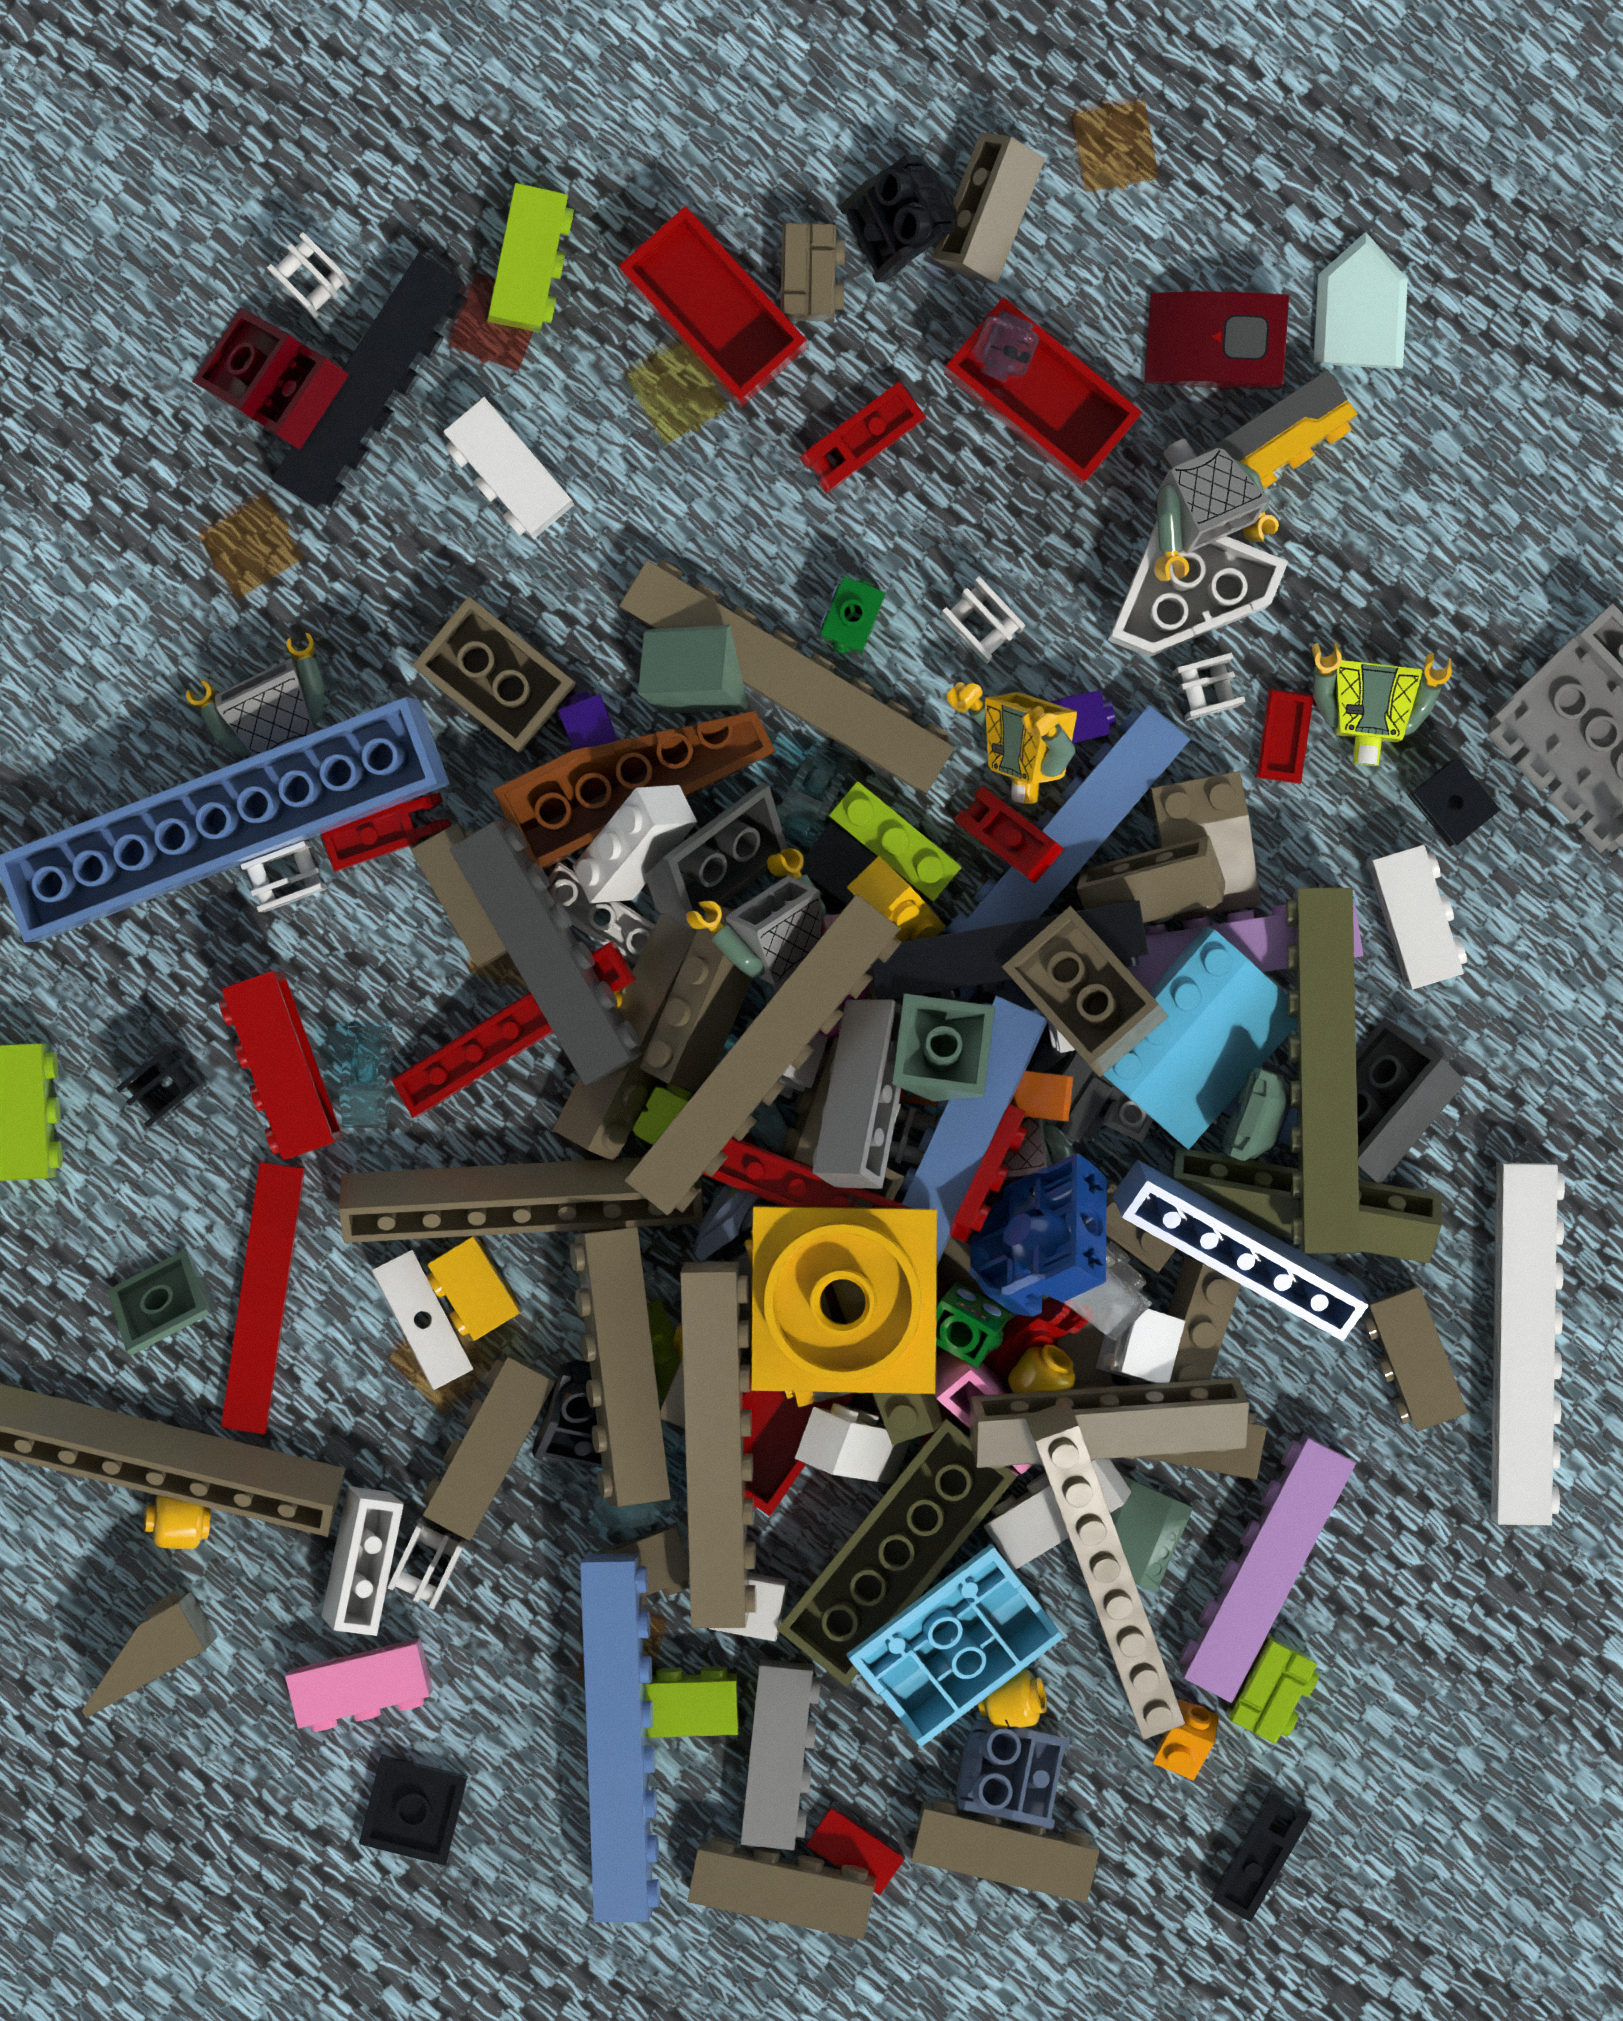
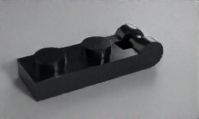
(1260, 1856)

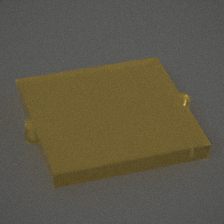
(676, 394)

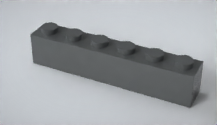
(546, 951)

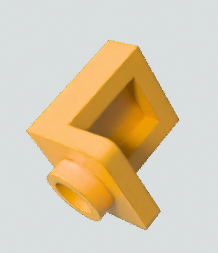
(1188, 1746)

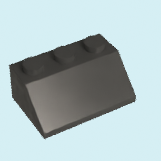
(719, 857)
(1398, 1096)

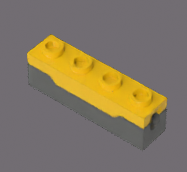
(1291, 428)

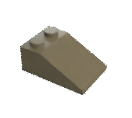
(1216, 809)
(1085, 991)
(164, 1640)

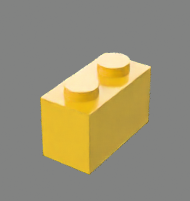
(896, 901)
(473, 1288)

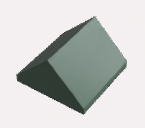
(691, 670)
(943, 1048)
(160, 1301)

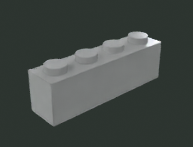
(860, 1097)
(777, 1754)

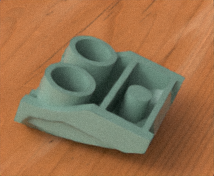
(1260, 1116)
(1149, 1531)

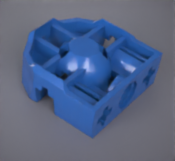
(1044, 1234)

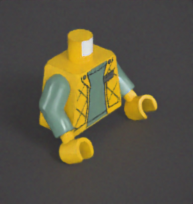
(1023, 736)

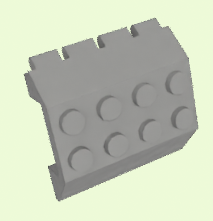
(1571, 729)

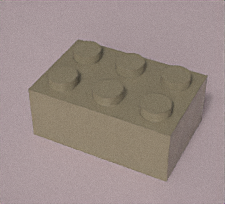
(494, 675)

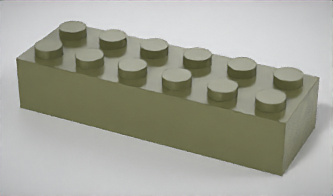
(896, 1550)

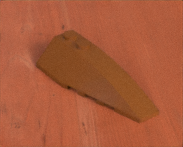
(577, 794)

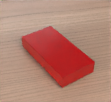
(1284, 736)
(849, 1843)

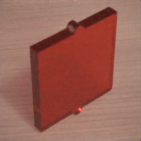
(485, 339)

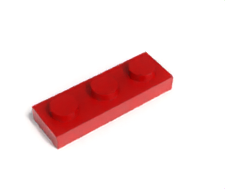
(990, 1174)

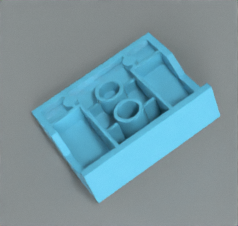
(1217, 1029)
(955, 1645)

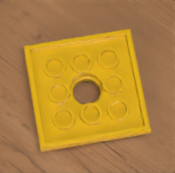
(879, 1249)

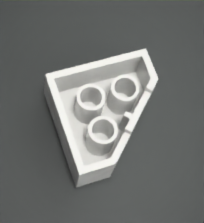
(1222, 586)

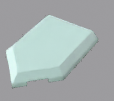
(1361, 309)

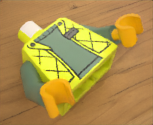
(1374, 699)

